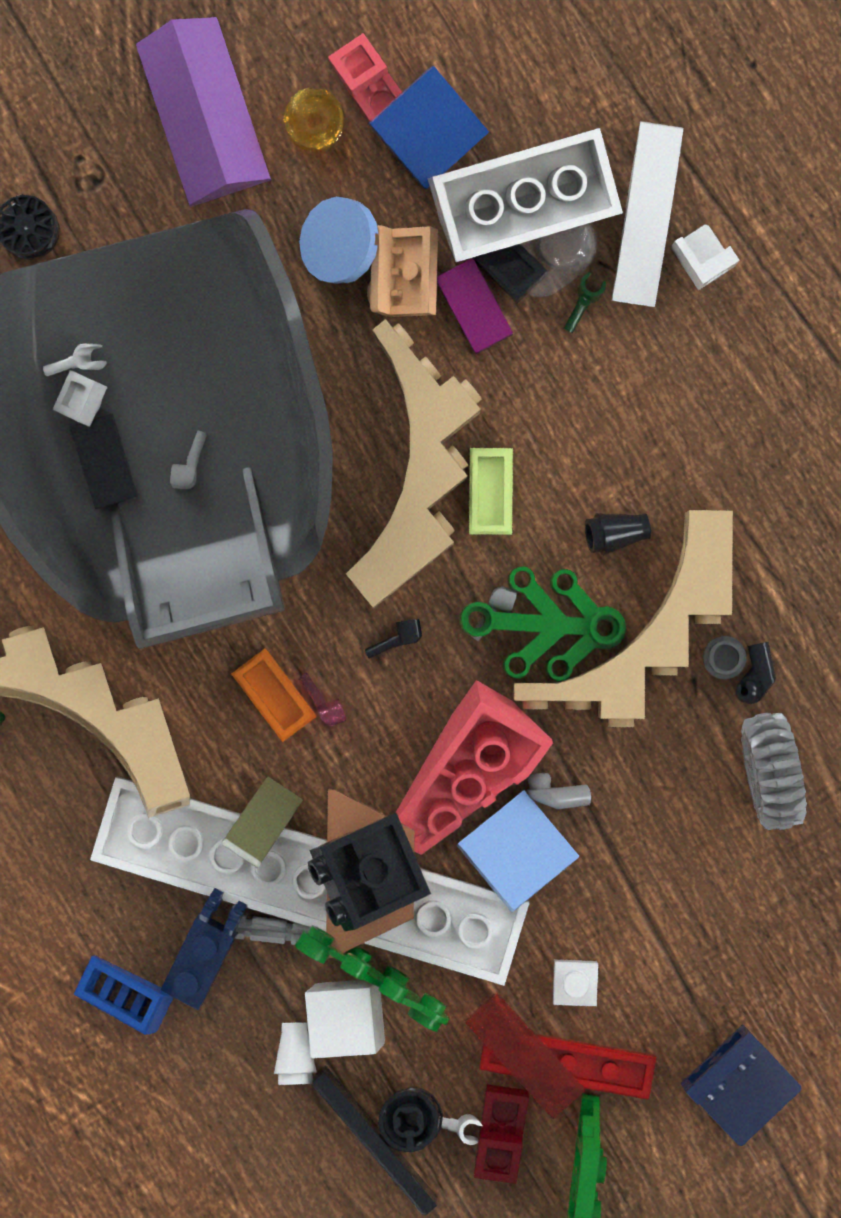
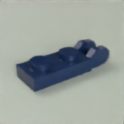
(203, 953)

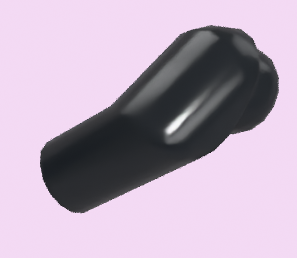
(759, 677)

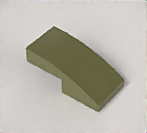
(262, 822)

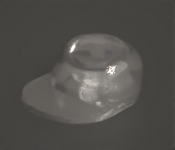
(563, 256)

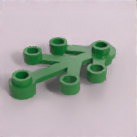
(551, 624)
(392, 983)

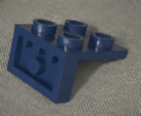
(741, 1085)

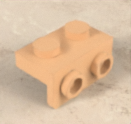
(404, 272)

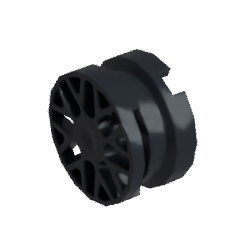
(28, 227)
(410, 1119)

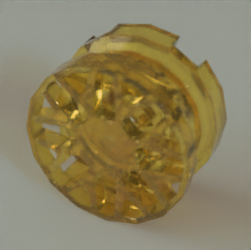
(314, 120)

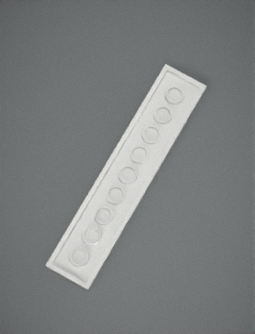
(451, 927)

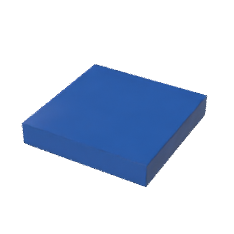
(428, 127)

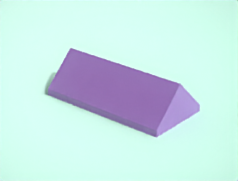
(202, 109)

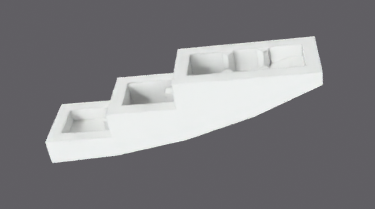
(647, 214)

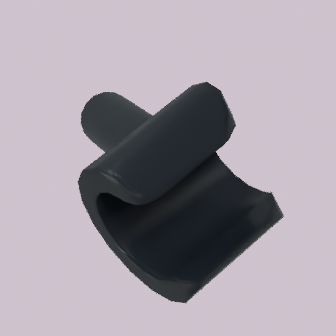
(408, 633)

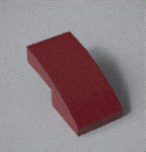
(501, 1134)

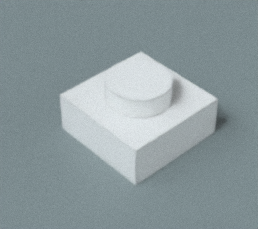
(80, 398)
(575, 982)

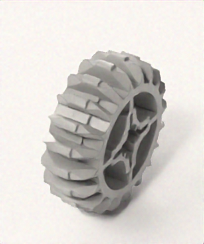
(773, 771)

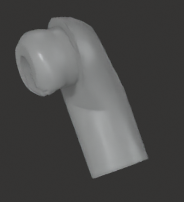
(558, 798)

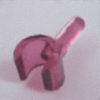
(330, 712)

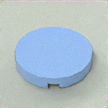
(338, 240)

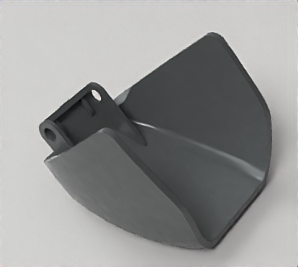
(193, 341)

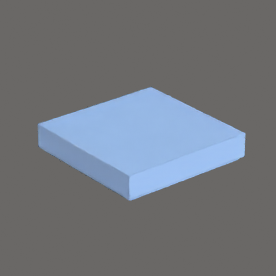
(518, 851)

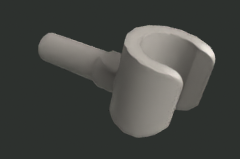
(185, 475)
(502, 600)

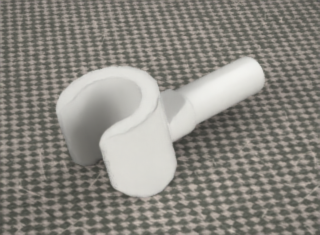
(80, 359)
(458, 1126)

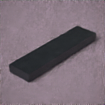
(370, 1136)

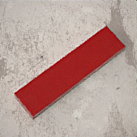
(593, 1066)

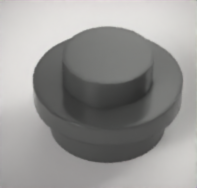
(724, 657)

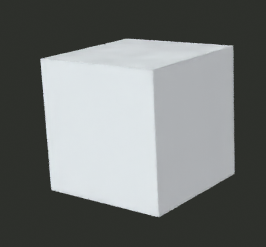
(344, 1019)

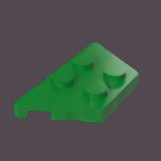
(588, 1163)

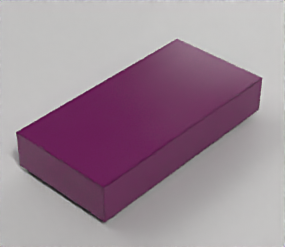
(474, 306)

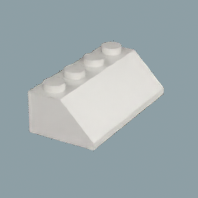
(525, 195)

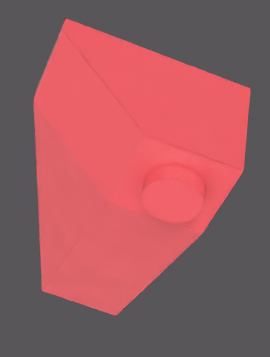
(474, 759)

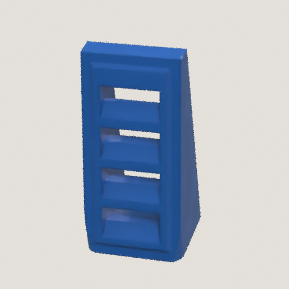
(145, 1024)

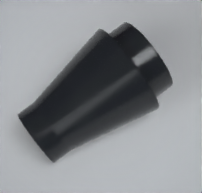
(615, 531)

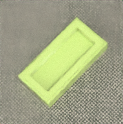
(490, 491)

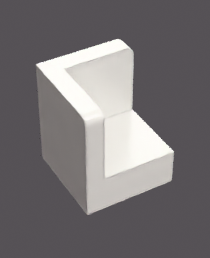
(704, 256)

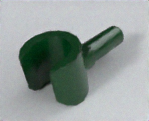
(583, 302)

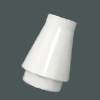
(293, 1056)

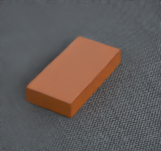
(274, 694)

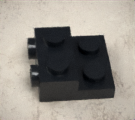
(368, 873)

